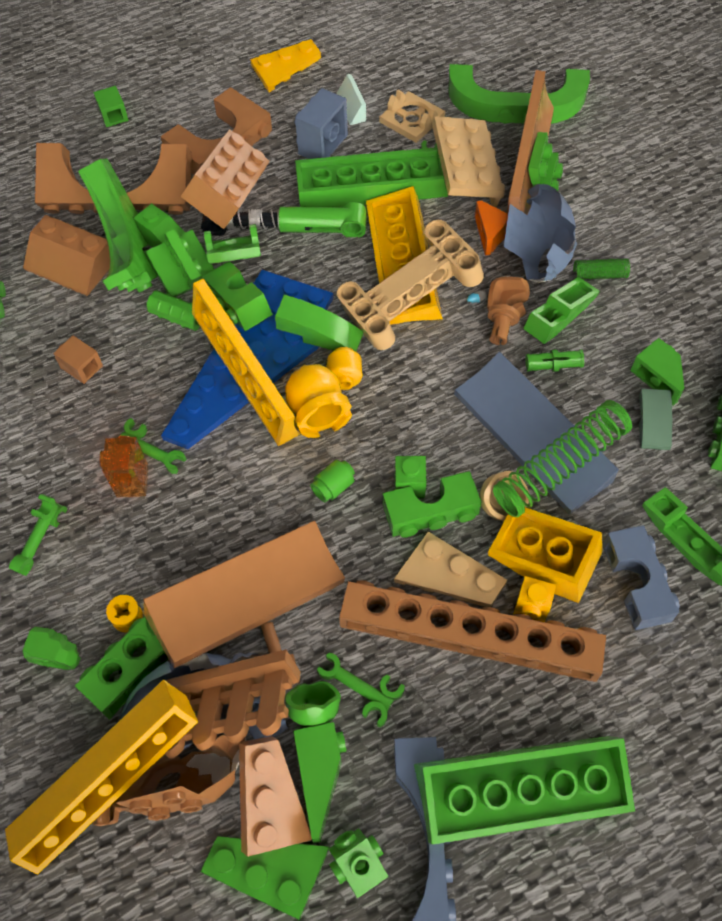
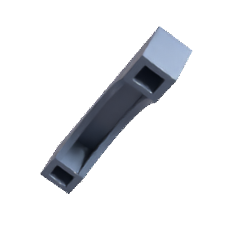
(435, 901)

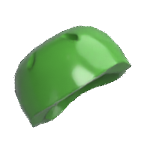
(321, 704)

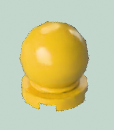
(317, 400)

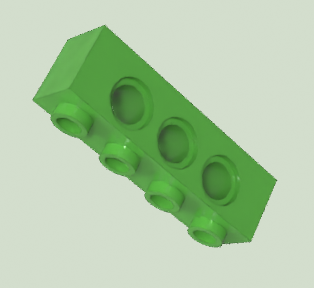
(111, 696)

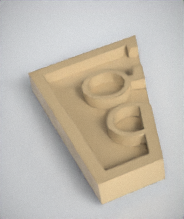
(446, 570)

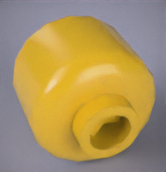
(346, 366)

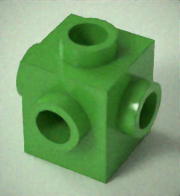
(357, 861)

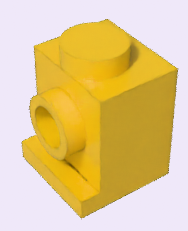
(535, 598)

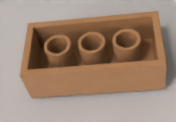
(225, 179)

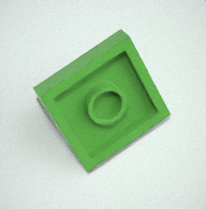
(179, 262)

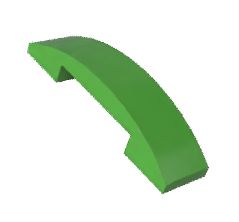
(691, 540)

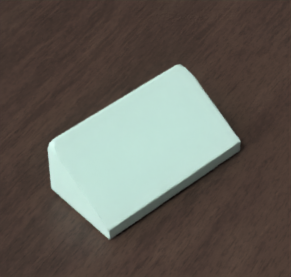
(355, 103)

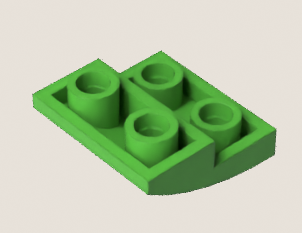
(544, 164)

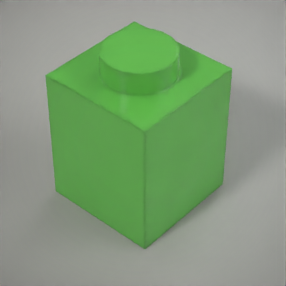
(111, 106)
(411, 472)

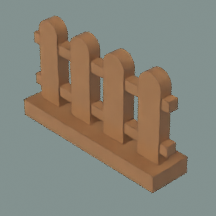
(237, 686)

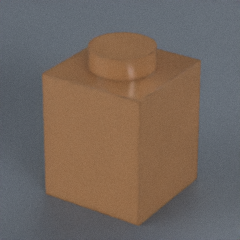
(78, 359)

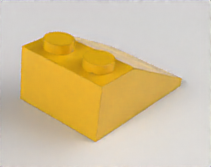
(549, 551)

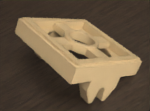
(424, 123)

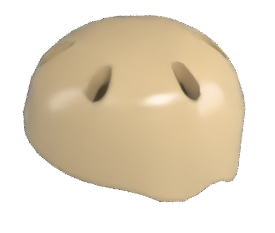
(489, 502)

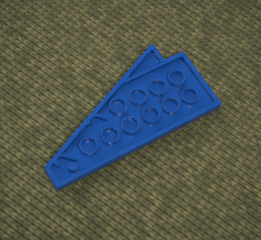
(215, 392)

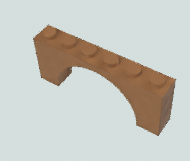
(59, 189)

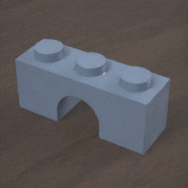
(635, 551)

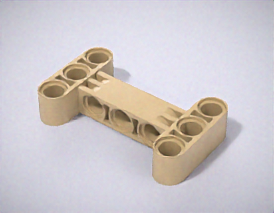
(445, 258)

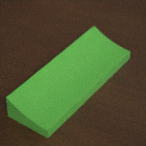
(369, 176)
(524, 788)

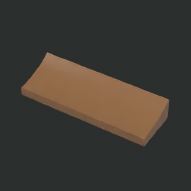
(537, 120)
(241, 593)

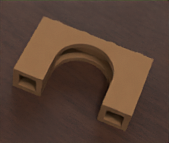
(236, 110)

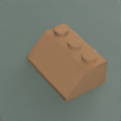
(67, 255)

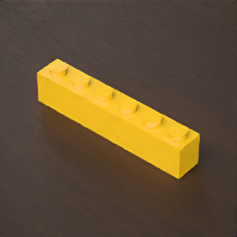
(99, 777)

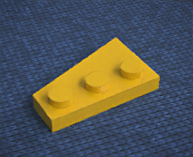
(283, 63)

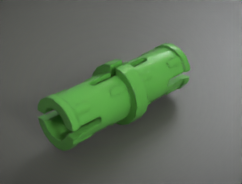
(554, 360)

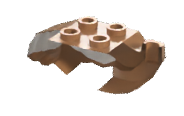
(202, 781)

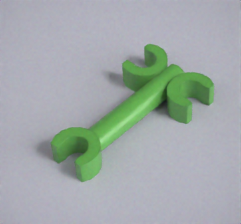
(151, 450)
(47, 516)
(380, 700)

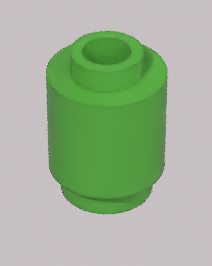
(333, 480)

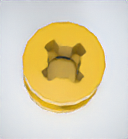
(120, 619)

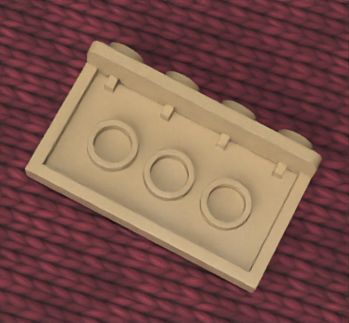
(468, 158)

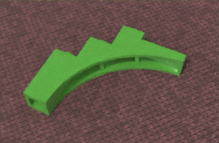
(127, 260)

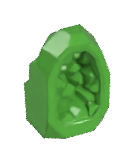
(50, 649)

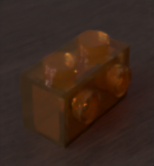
(124, 466)

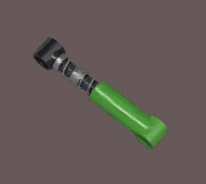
(348, 220)

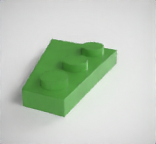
(275, 877)

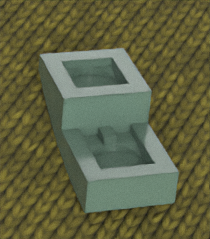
(656, 419)

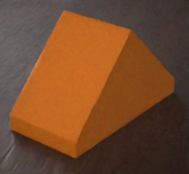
(491, 225)

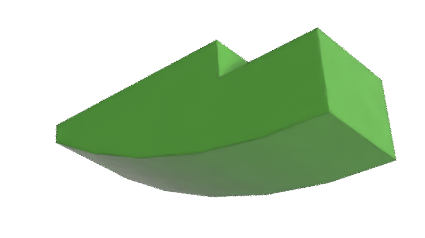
(560, 309)
(316, 325)

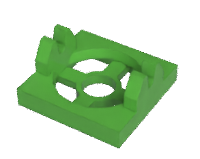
(232, 248)

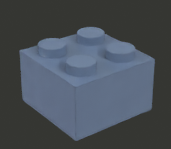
(321, 125)

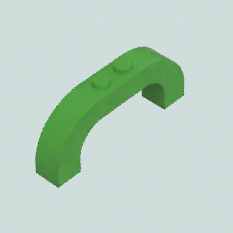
(513, 106)

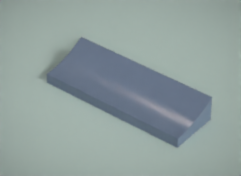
(529, 422)

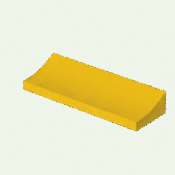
(397, 240)
(243, 365)

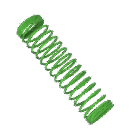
(516, 506)

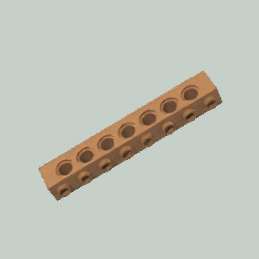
(588, 644)

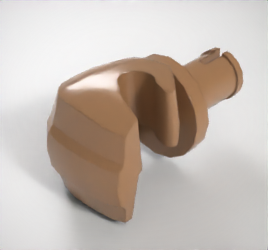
(506, 305)

